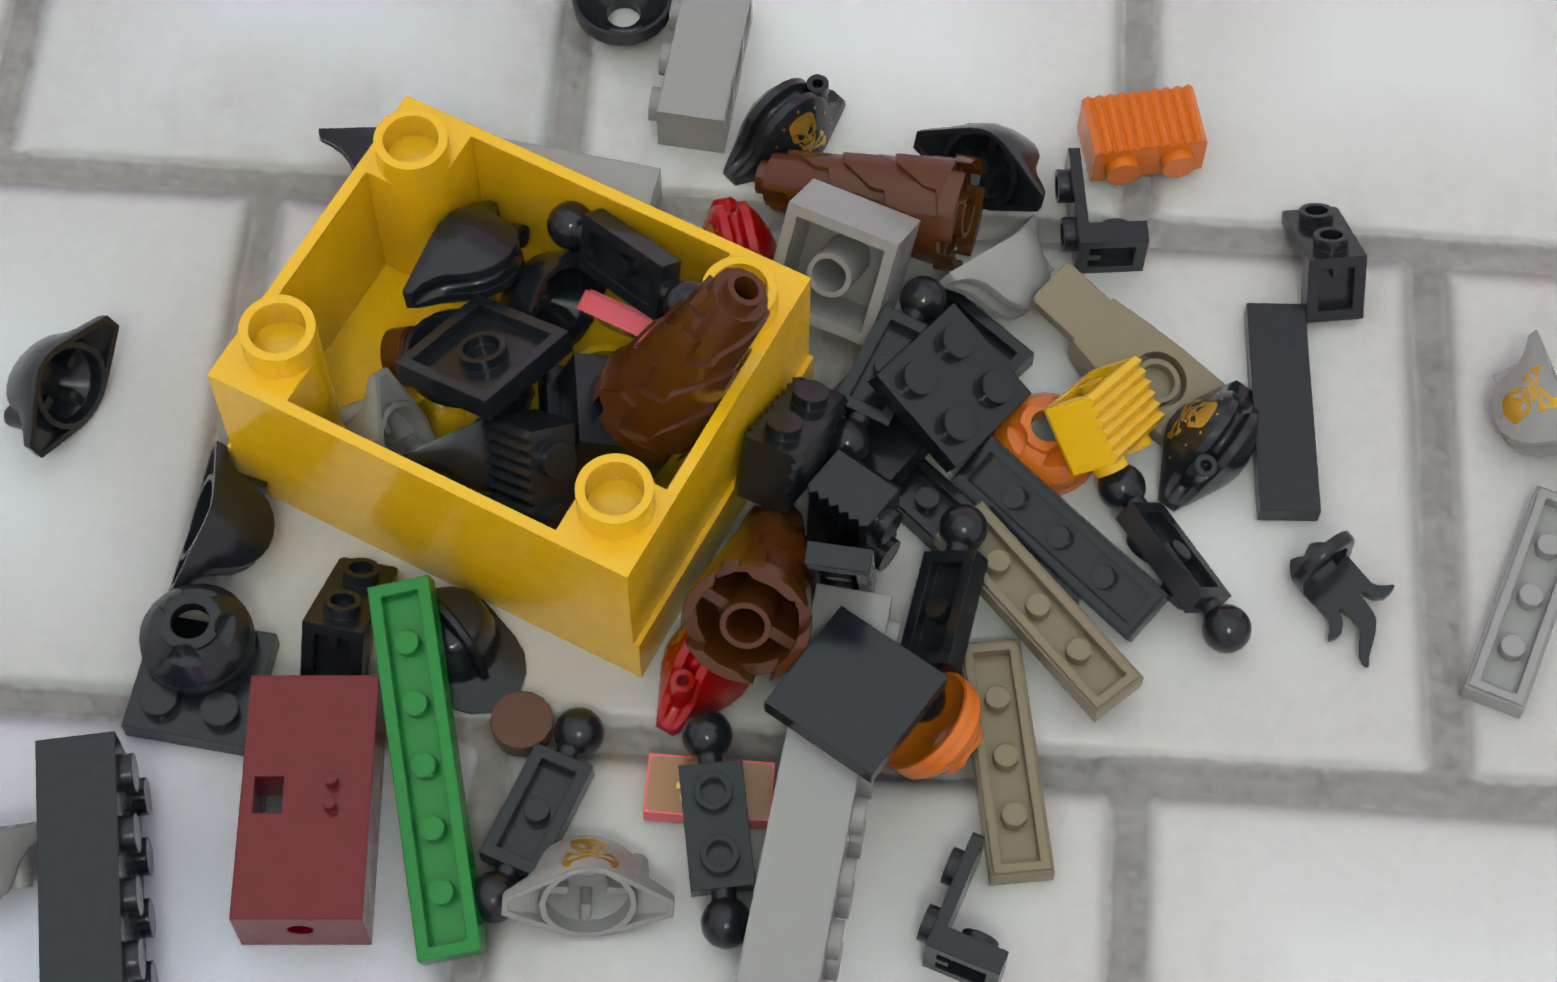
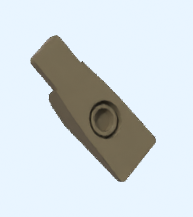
(1109, 332)

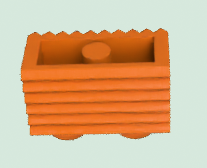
(1142, 134)

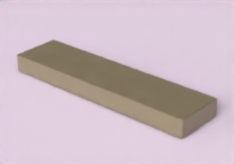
(1052, 623)
(1008, 767)

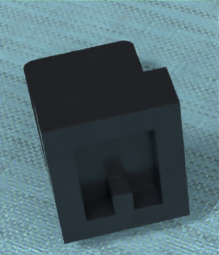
(1098, 246)
(1331, 263)
(340, 619)
(957, 954)

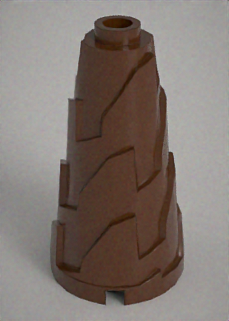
(920, 186)
(680, 366)
(753, 600)

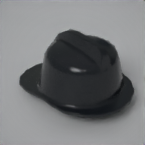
(479, 652)

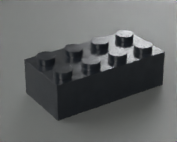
(92, 862)

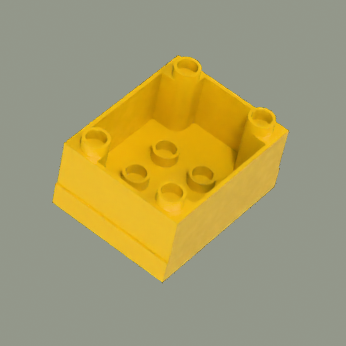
(307, 347)

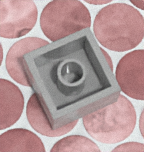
(851, 253)

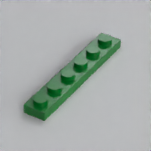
(426, 771)

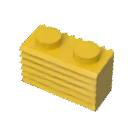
(1105, 418)

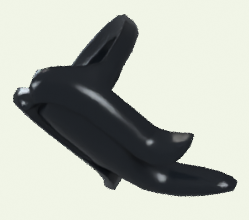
(1335, 586)

